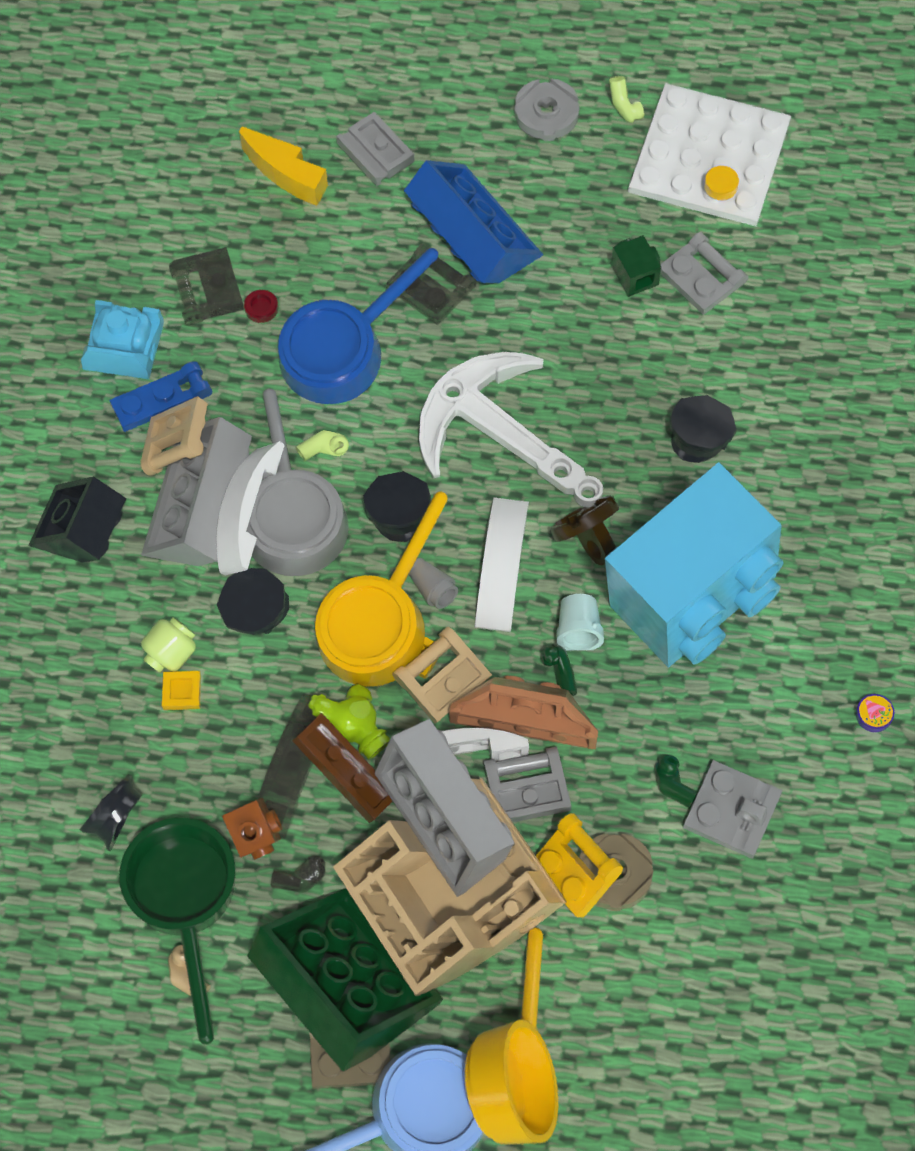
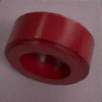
(261, 306)

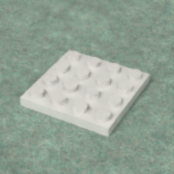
(707, 131)

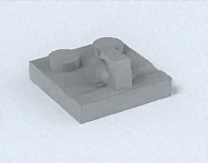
(732, 809)

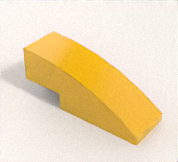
(284, 165)

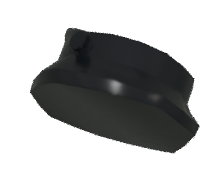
(701, 428)
(397, 504)
(253, 601)
(112, 813)

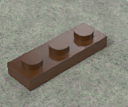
(343, 767)

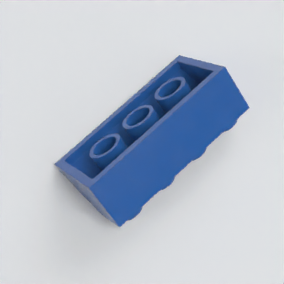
(471, 221)

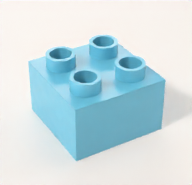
(696, 568)

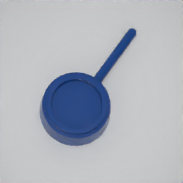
(330, 347)

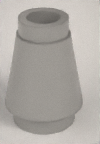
(433, 584)

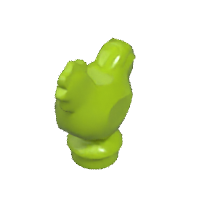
(353, 719)

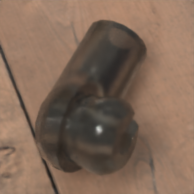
(301, 879)

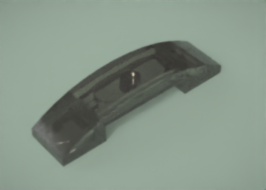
(288, 768)

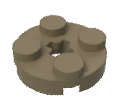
(637, 870)

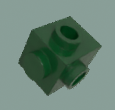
(636, 265)

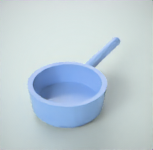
(418, 1105)

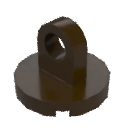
(589, 528)

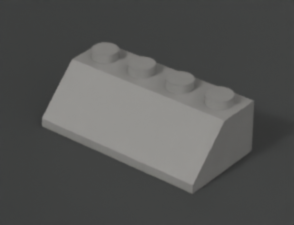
(192, 495)
(443, 806)

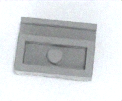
(375, 148)

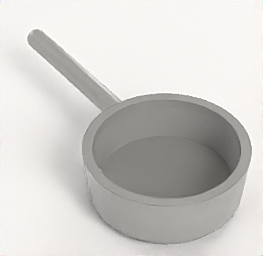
(295, 513)

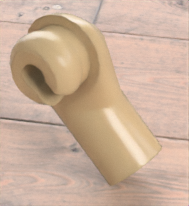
(178, 970)

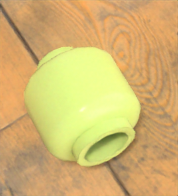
(168, 645)

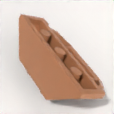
(526, 710)

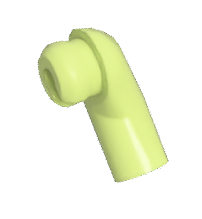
(621, 102)
(323, 442)

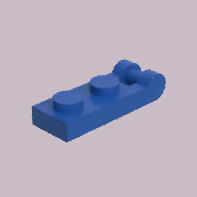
(158, 396)

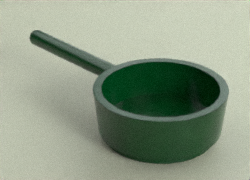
(179, 883)

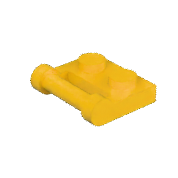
(570, 873)

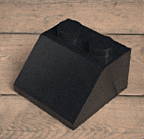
(79, 520)

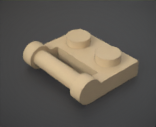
(172, 426)
(449, 684)

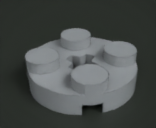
(541, 124)

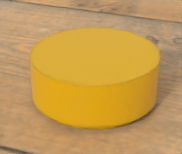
(721, 182)

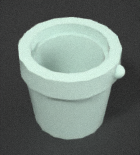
(579, 623)

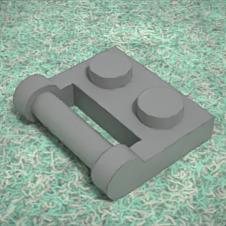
(696, 281)
(532, 795)

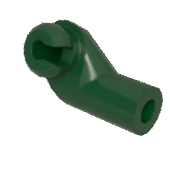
(563, 670)
(670, 782)

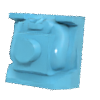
(123, 340)

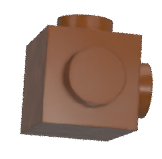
(253, 829)

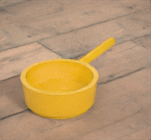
(370, 622)
(512, 1072)

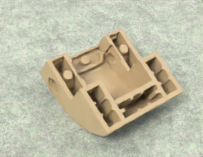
(420, 917)

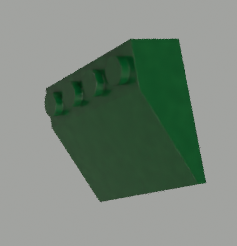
(338, 978)

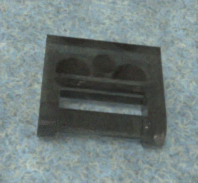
(217, 283)
(428, 295)

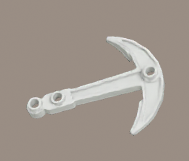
(493, 421)

